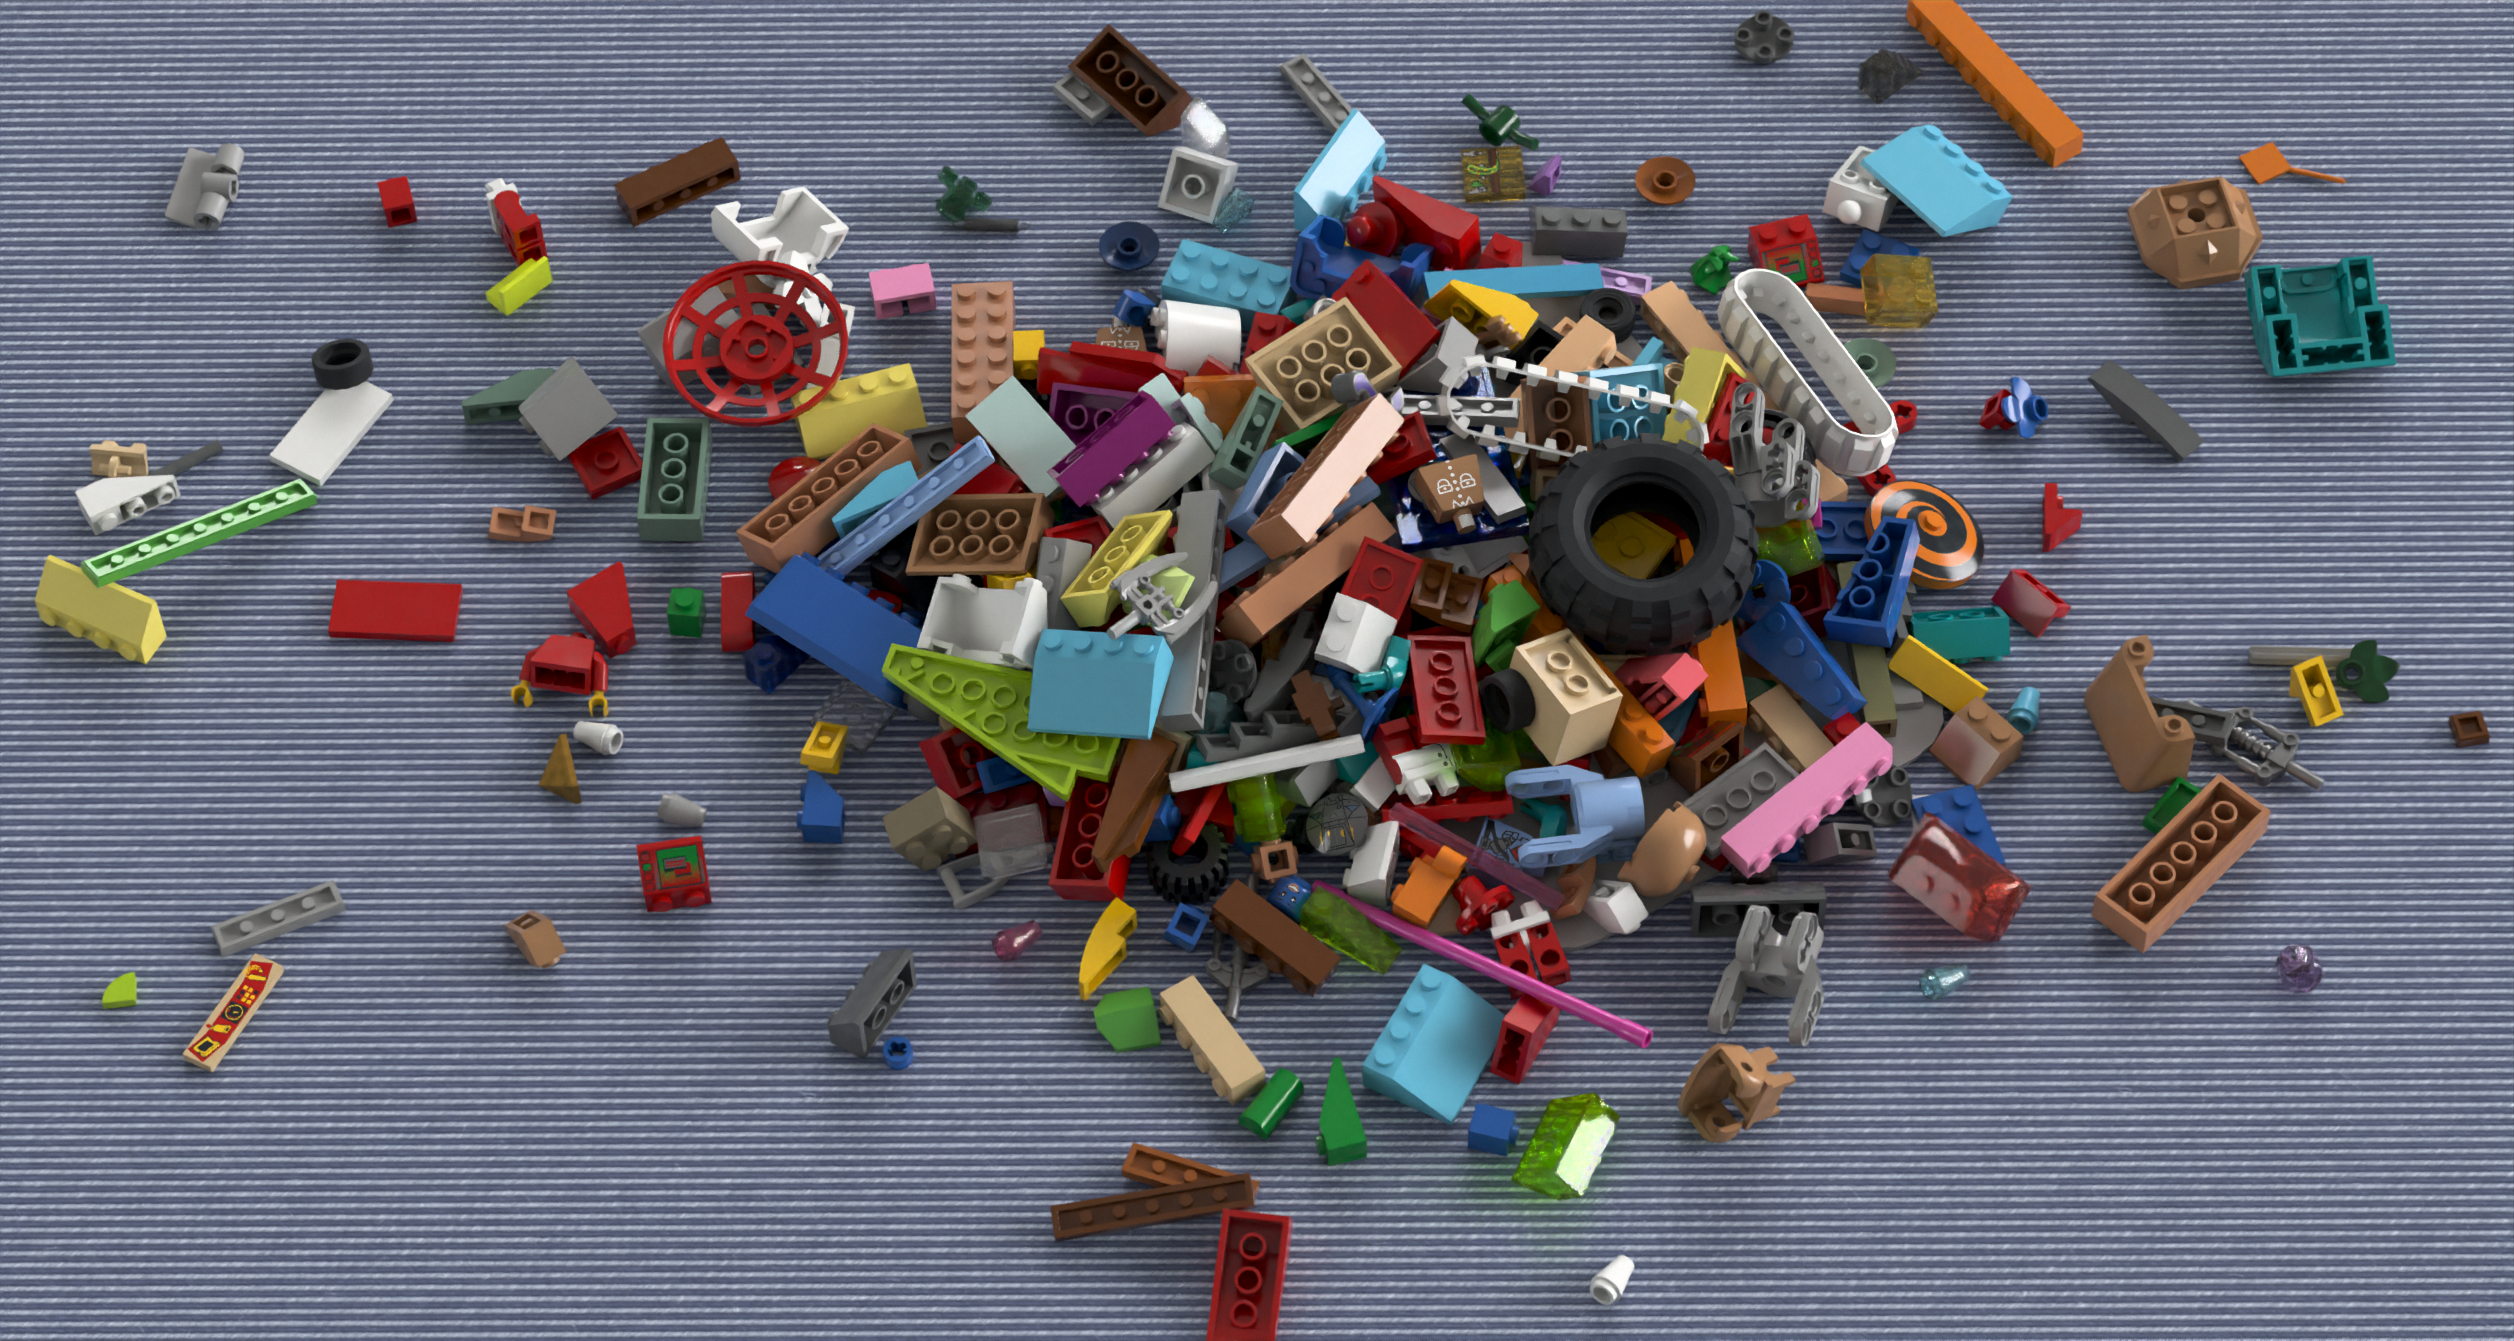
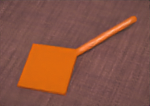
(2269, 163)

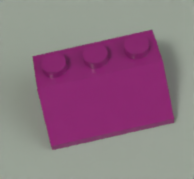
(1083, 408)

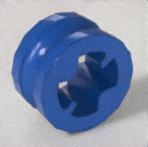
(895, 1061)

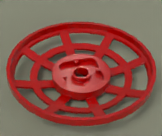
(752, 331)

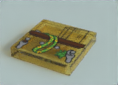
(1493, 174)

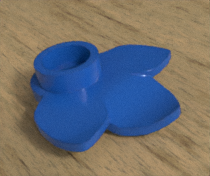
(2024, 408)

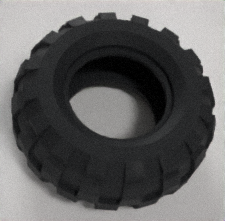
(1655, 479)

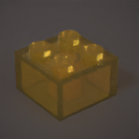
(1899, 290)

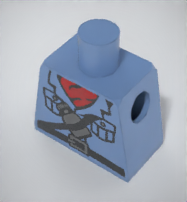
(1503, 843)

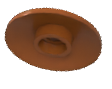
(1667, 172)

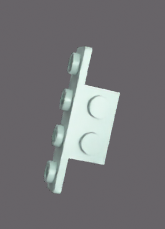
(1184, 409)

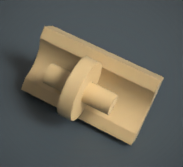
(119, 461)

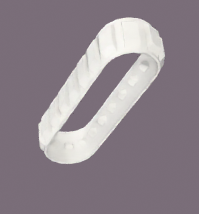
(1783, 301)
(1451, 378)

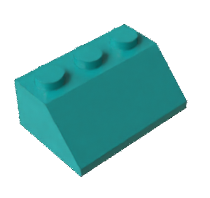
(1963, 633)

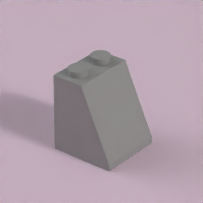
(566, 410)

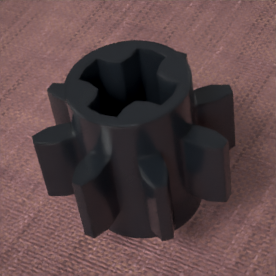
(1297, 834)

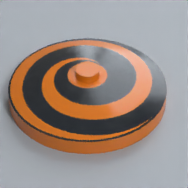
(1948, 533)

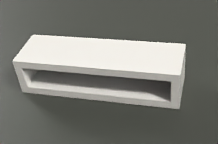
(1156, 477)

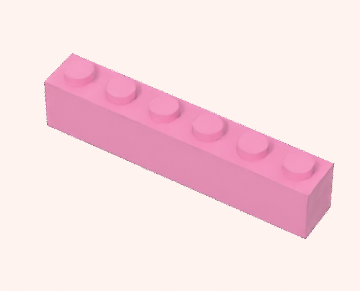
(1807, 800)

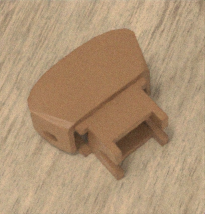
(1736, 1074)

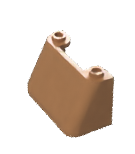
(2139, 744)

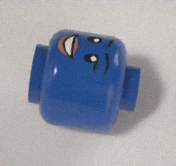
(1290, 896)

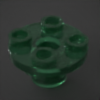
(959, 196)

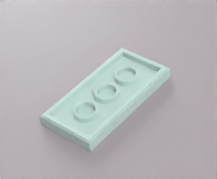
(1022, 435)

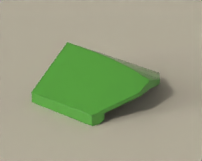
(1128, 1019)

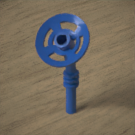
(1373, 712)

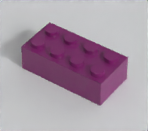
(1112, 449)

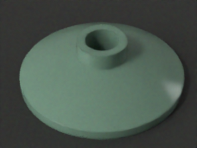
(1874, 357)

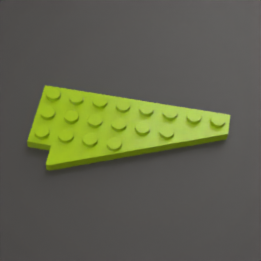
(994, 710)

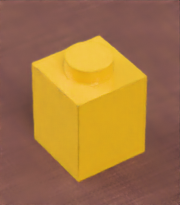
(1025, 352)

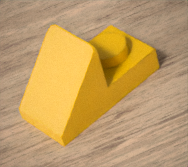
(2314, 687)
(825, 747)

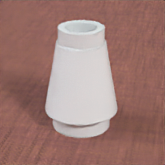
(599, 736)
(1611, 1281)

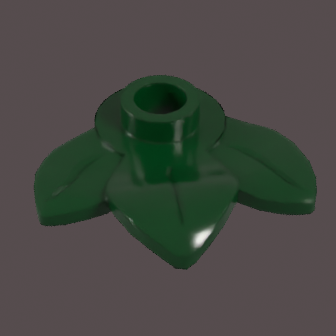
(2372, 672)

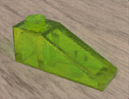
(1347, 930)

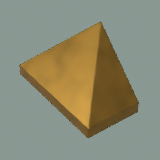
(560, 773)

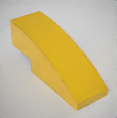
(1106, 946)

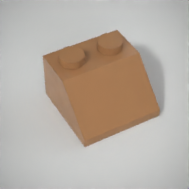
(1977, 744)

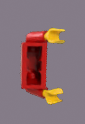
(565, 666)

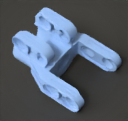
(1605, 815)

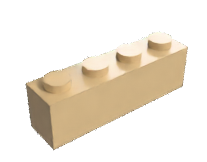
(1787, 728)
(1211, 1040)

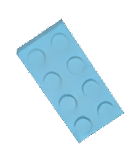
(1227, 280)

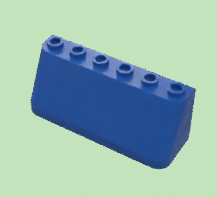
(835, 623)

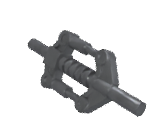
(2276, 760)
(1237, 977)

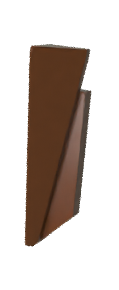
(1133, 799)

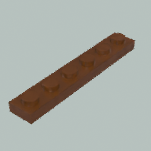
(1152, 1207)

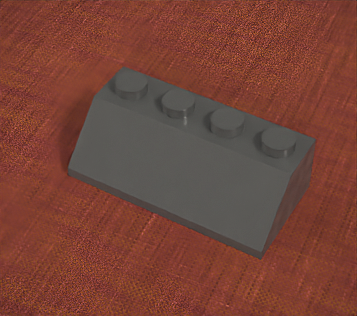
(1724, 907)

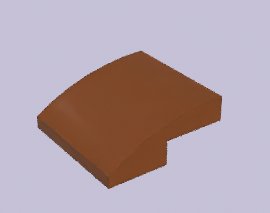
(1446, 595)

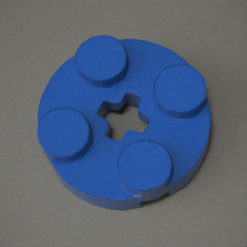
(1775, 587)

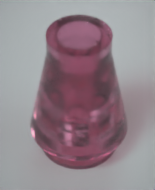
(1015, 940)

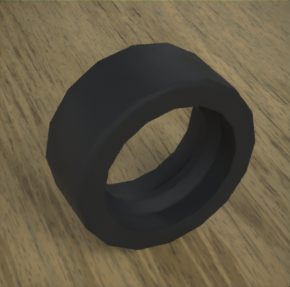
(345, 376)
(1507, 701)

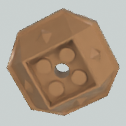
(2195, 231)

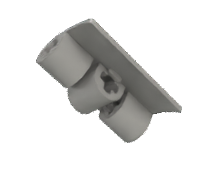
(205, 187)

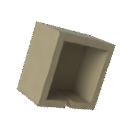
(930, 829)

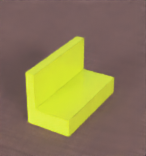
(520, 285)

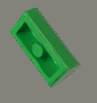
(1272, 1103)

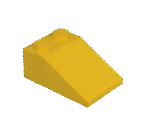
(1476, 305)

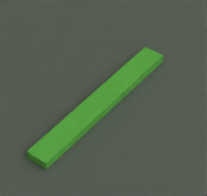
(198, 533)

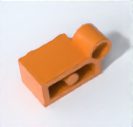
(1427, 887)

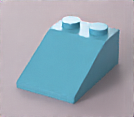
(874, 497)

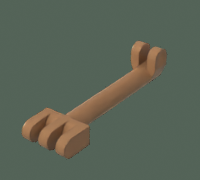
(1498, 330)

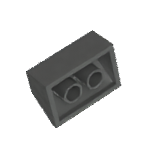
(1578, 231)
(873, 1002)

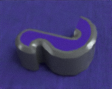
(1356, 388)

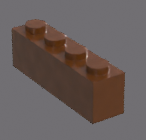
(677, 181)
(1274, 938)

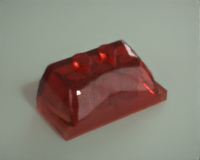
(1958, 880)

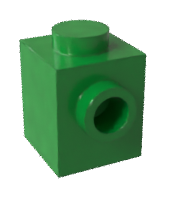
(686, 612)

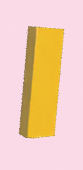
(1935, 675)

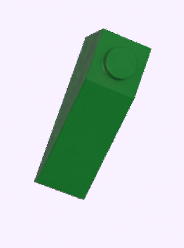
(1340, 1128)

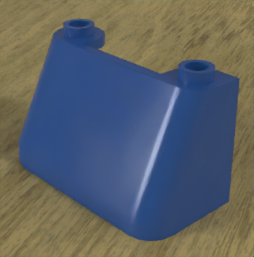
(1325, 263)

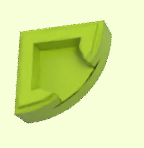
(121, 992)

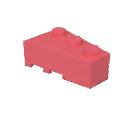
(1661, 680)

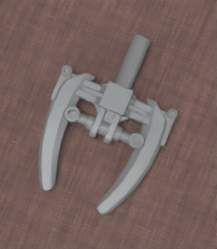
(1149, 607)

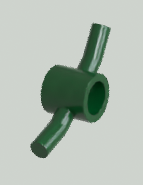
(1499, 124)

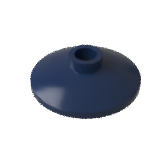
(1129, 246)

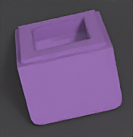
(1547, 176)

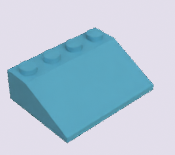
(1938, 181)
(1610, 418)
(1098, 684)
(1434, 1046)

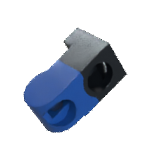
(1136, 307)

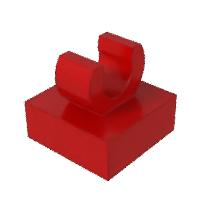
(1993, 414)

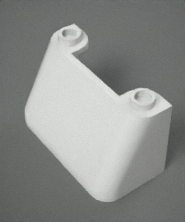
(986, 622)

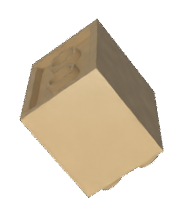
(1570, 695)

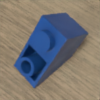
(822, 812)

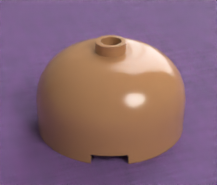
(1666, 854)

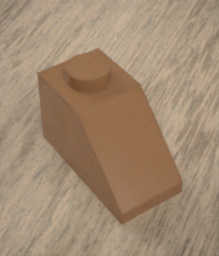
(536, 938)

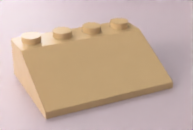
(1307, 358)

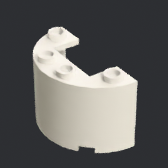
(797, 224)
(1193, 332)

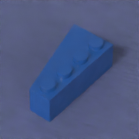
(1875, 593)
(1800, 660)

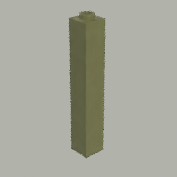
(1870, 674)

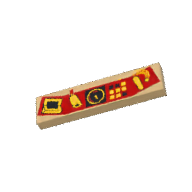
(233, 1012)

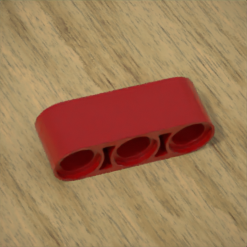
(736, 597)

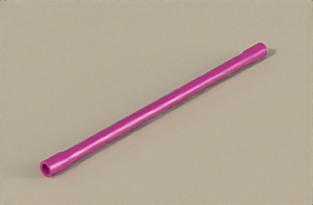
(1621, 1027)

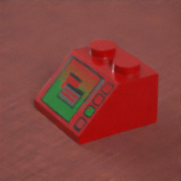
(1787, 248)
(674, 874)

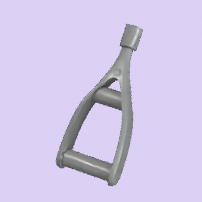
(961, 900)

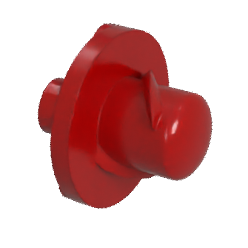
(1375, 229)
(1479, 903)

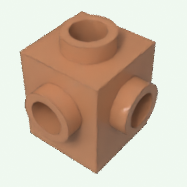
(1285, 863)

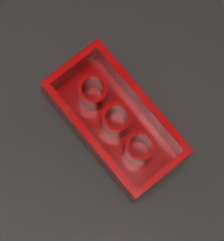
(1073, 868)

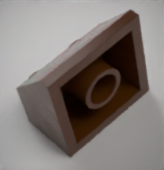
(1707, 755)

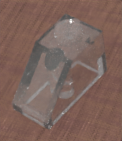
(1204, 130)

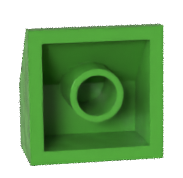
(1504, 616)

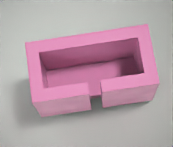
(899, 284)

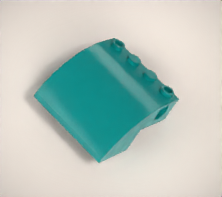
(2319, 318)

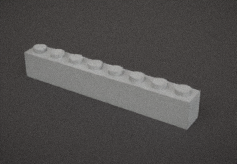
(1203, 537)

